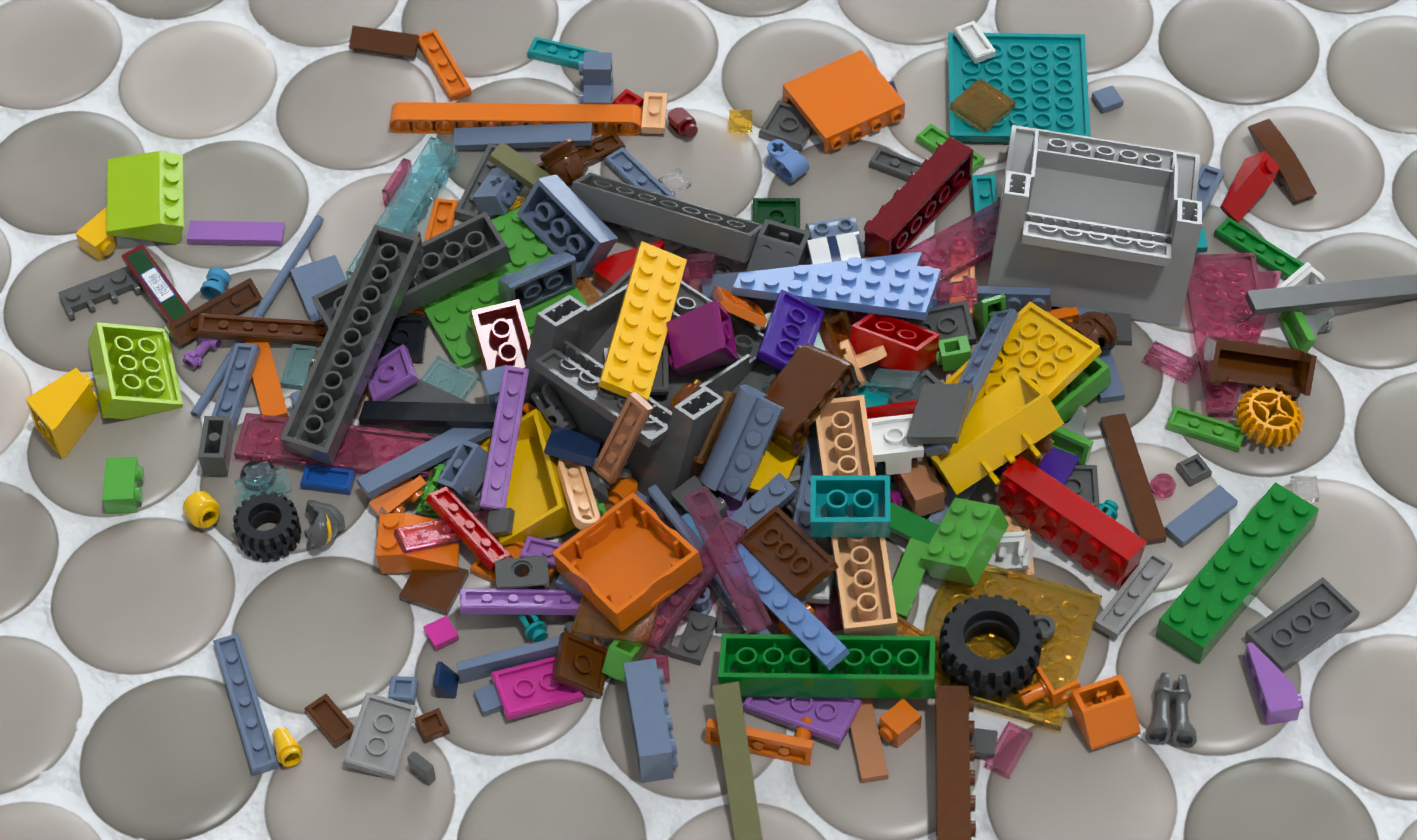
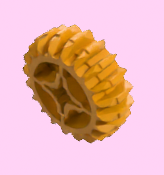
(1253, 418)

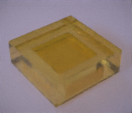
(740, 121)

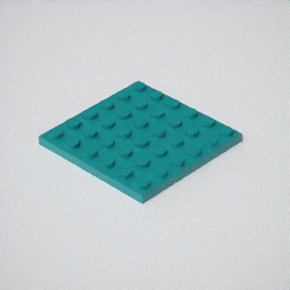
(1034, 69)

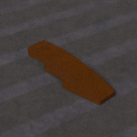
(1291, 171)

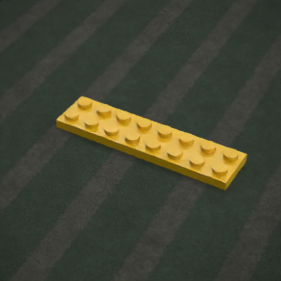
(642, 322)

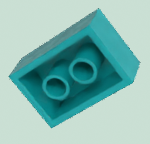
(850, 506)

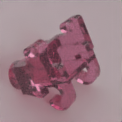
(966, 288)

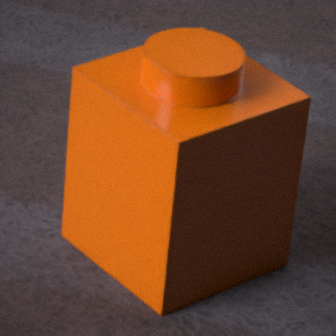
(899, 723)

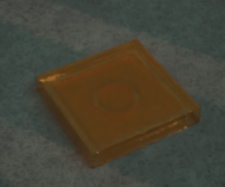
(982, 105)

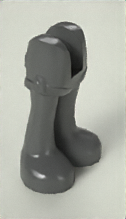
(1160, 729)

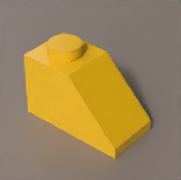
(93, 237)

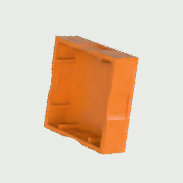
(627, 561)

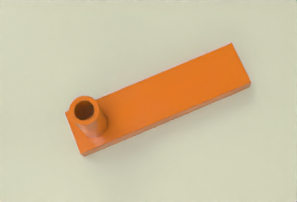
(771, 744)

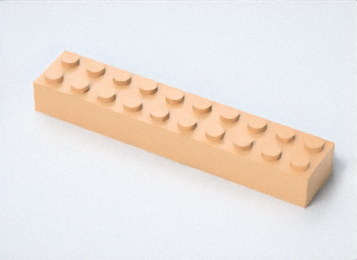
(862, 562)

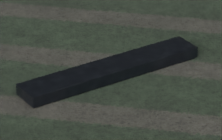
(428, 414)

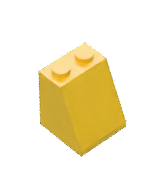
(64, 410)

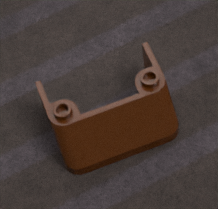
(1258, 365)

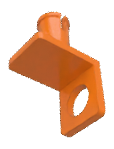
(1044, 689)

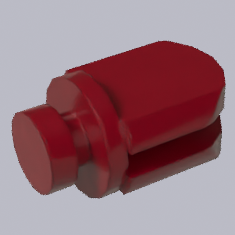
(682, 122)

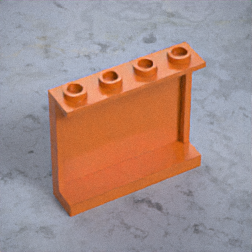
(845, 100)

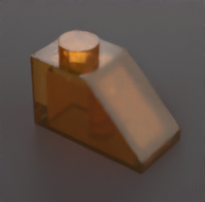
(833, 330)

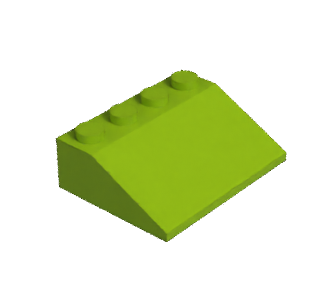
(145, 196)
(133, 370)

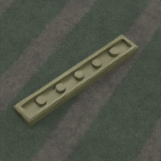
(737, 762)

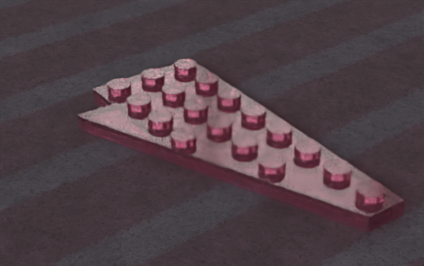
(1221, 311)

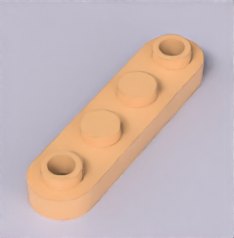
(578, 493)

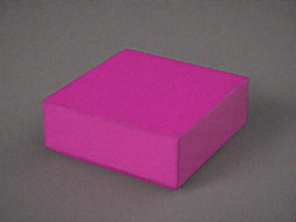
(441, 633)

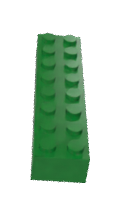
(1237, 573)
(873, 668)

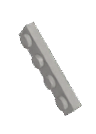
(1133, 594)

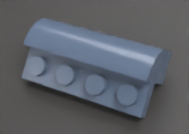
(741, 443)

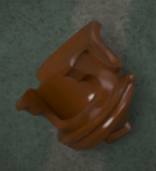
(565, 162)
(1097, 328)

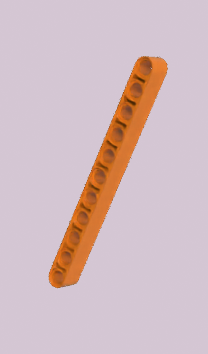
(444, 117)

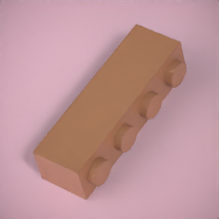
(922, 488)

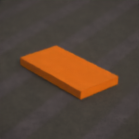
(739, 306)

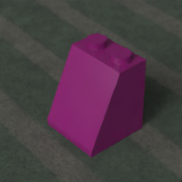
(701, 339)

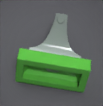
(1303, 328)
(1071, 437)

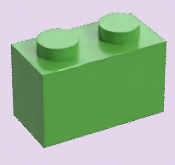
(122, 485)

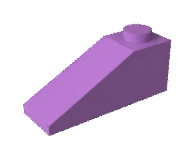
(1273, 689)

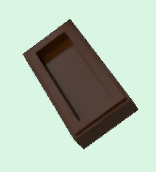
(330, 720)

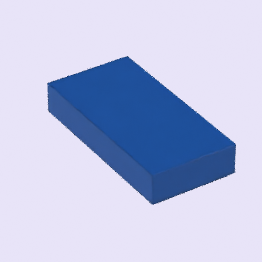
(328, 479)

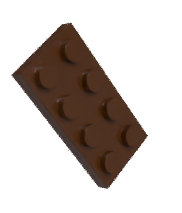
(788, 552)

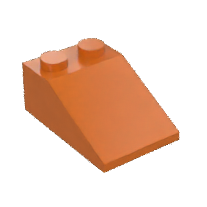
(393, 560)

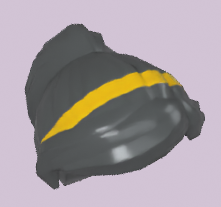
(324, 523)

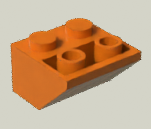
(1105, 712)

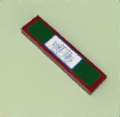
(155, 283)

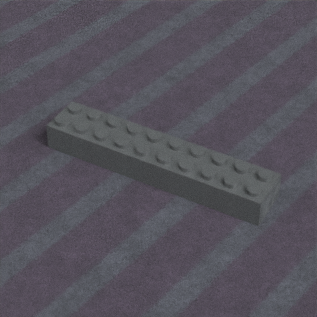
(352, 345)

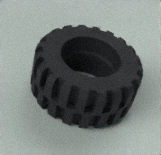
(997, 618)

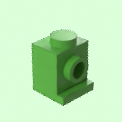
(953, 353)

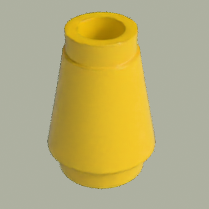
(287, 748)

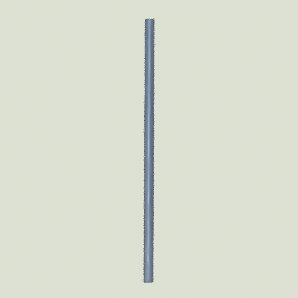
(260, 311)

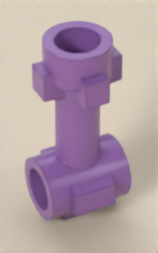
(193, 358)

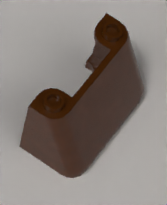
(805, 390)

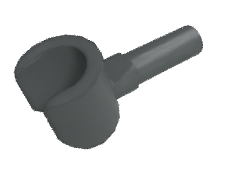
(474, 504)

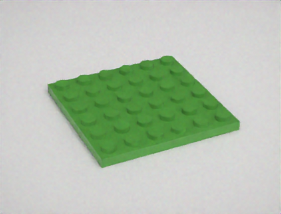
(451, 311)

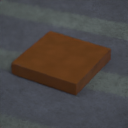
(434, 588)
(580, 665)

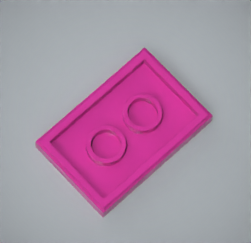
(531, 690)

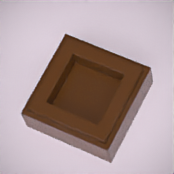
(432, 725)

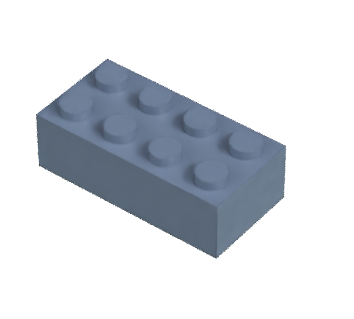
(566, 224)
(650, 720)

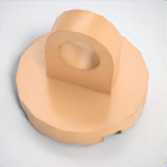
(862, 359)

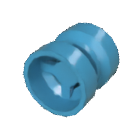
(216, 281)

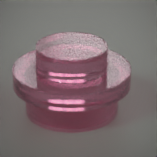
(1163, 485)

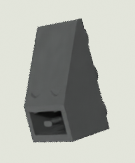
(779, 247)

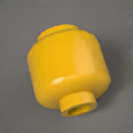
(201, 509)

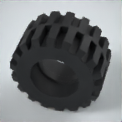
(263, 510)

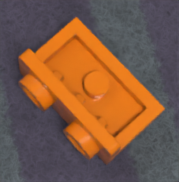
(398, 497)

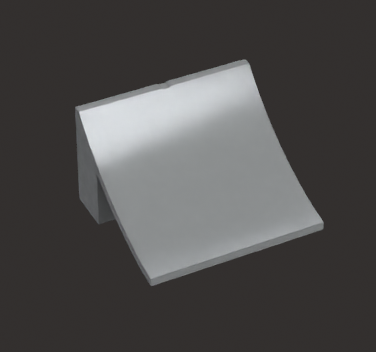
(1098, 223)

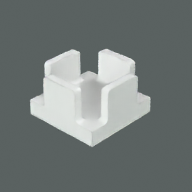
(891, 444)

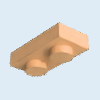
(654, 113)

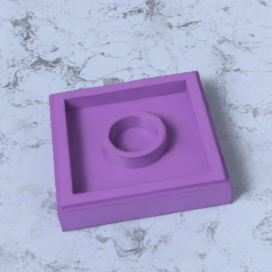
(392, 374)

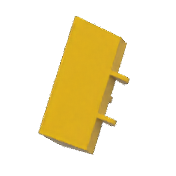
(997, 431)
(534, 485)

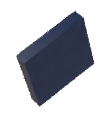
(572, 446)

